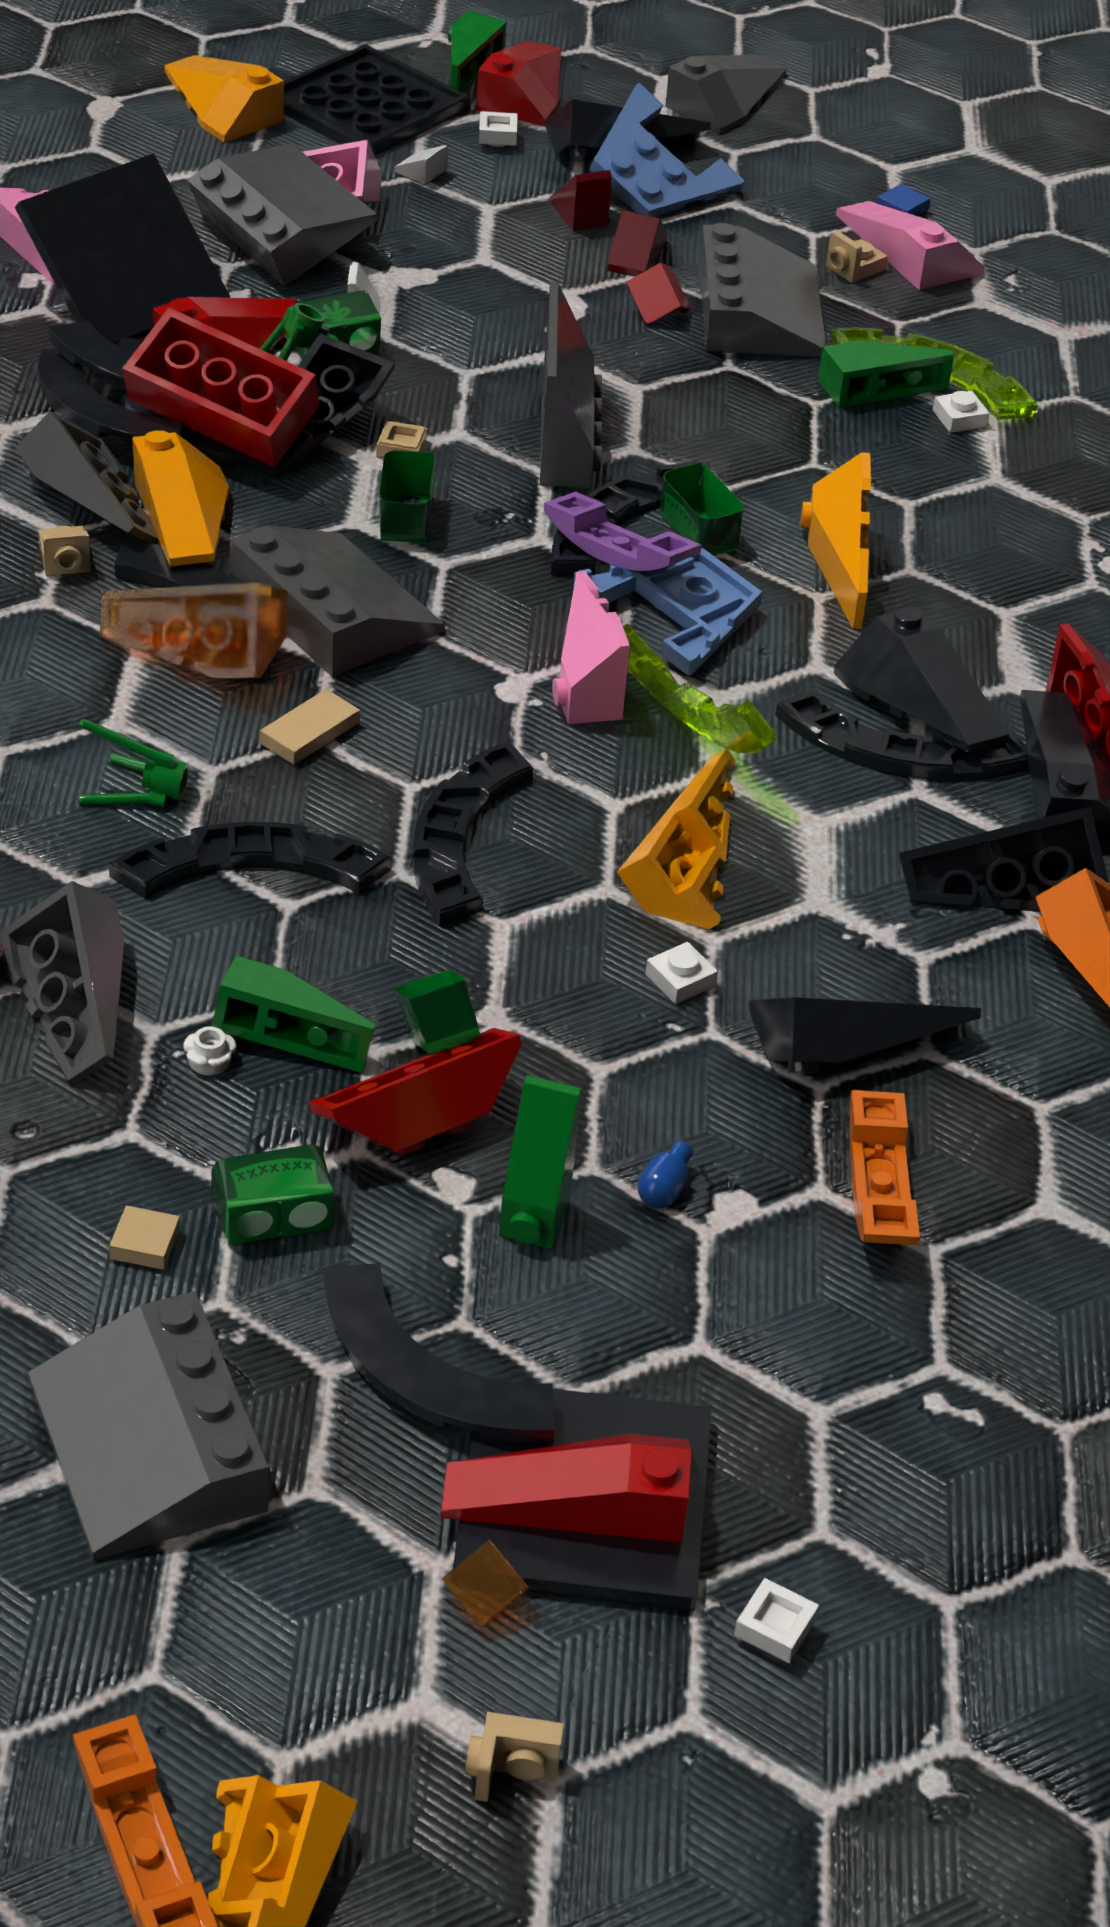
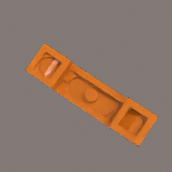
(881, 1169)
(139, 1827)

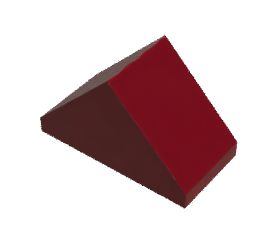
(584, 200)
(636, 243)

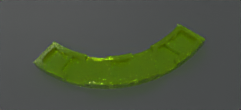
(971, 372)
(730, 726)

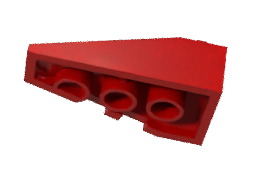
(521, 82)
(243, 318)
(1085, 676)
(591, 1486)

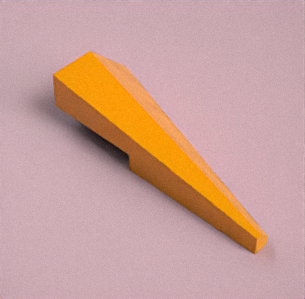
(680, 857)
(275, 1849)

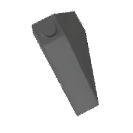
(70, 969)

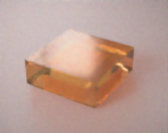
(485, 1584)

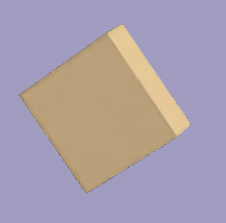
(401, 437)
(144, 1237)

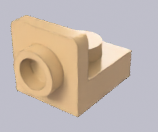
(854, 258)
(65, 550)
(514, 1746)

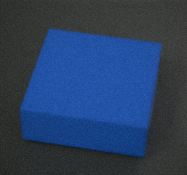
(905, 200)

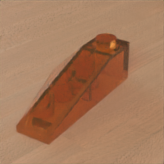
(207, 628)

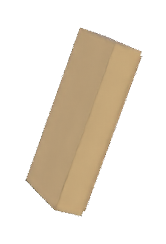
(309, 726)

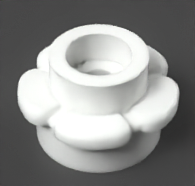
(209, 1050)

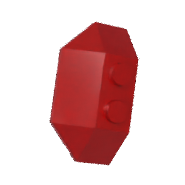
(425, 1095)

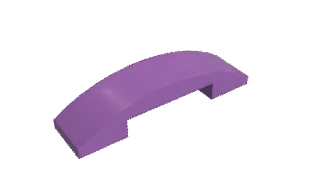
(586, 526)

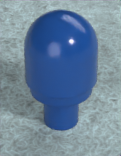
(665, 1176)

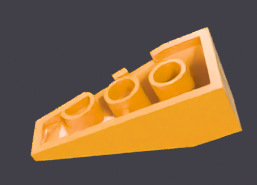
(228, 95)
(181, 496)
(839, 533)

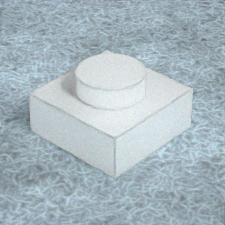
(498, 129)
(961, 411)
(681, 972)
(776, 1620)

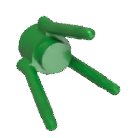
(302, 327)
(161, 772)

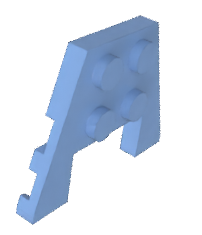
(646, 172)
(696, 594)

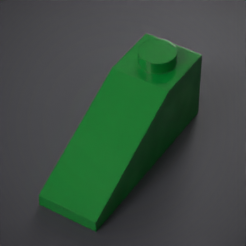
(472, 42)
(882, 371)
(290, 1015)
(540, 1163)

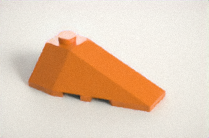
(1079, 924)

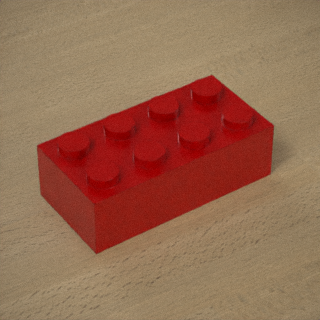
(221, 387)

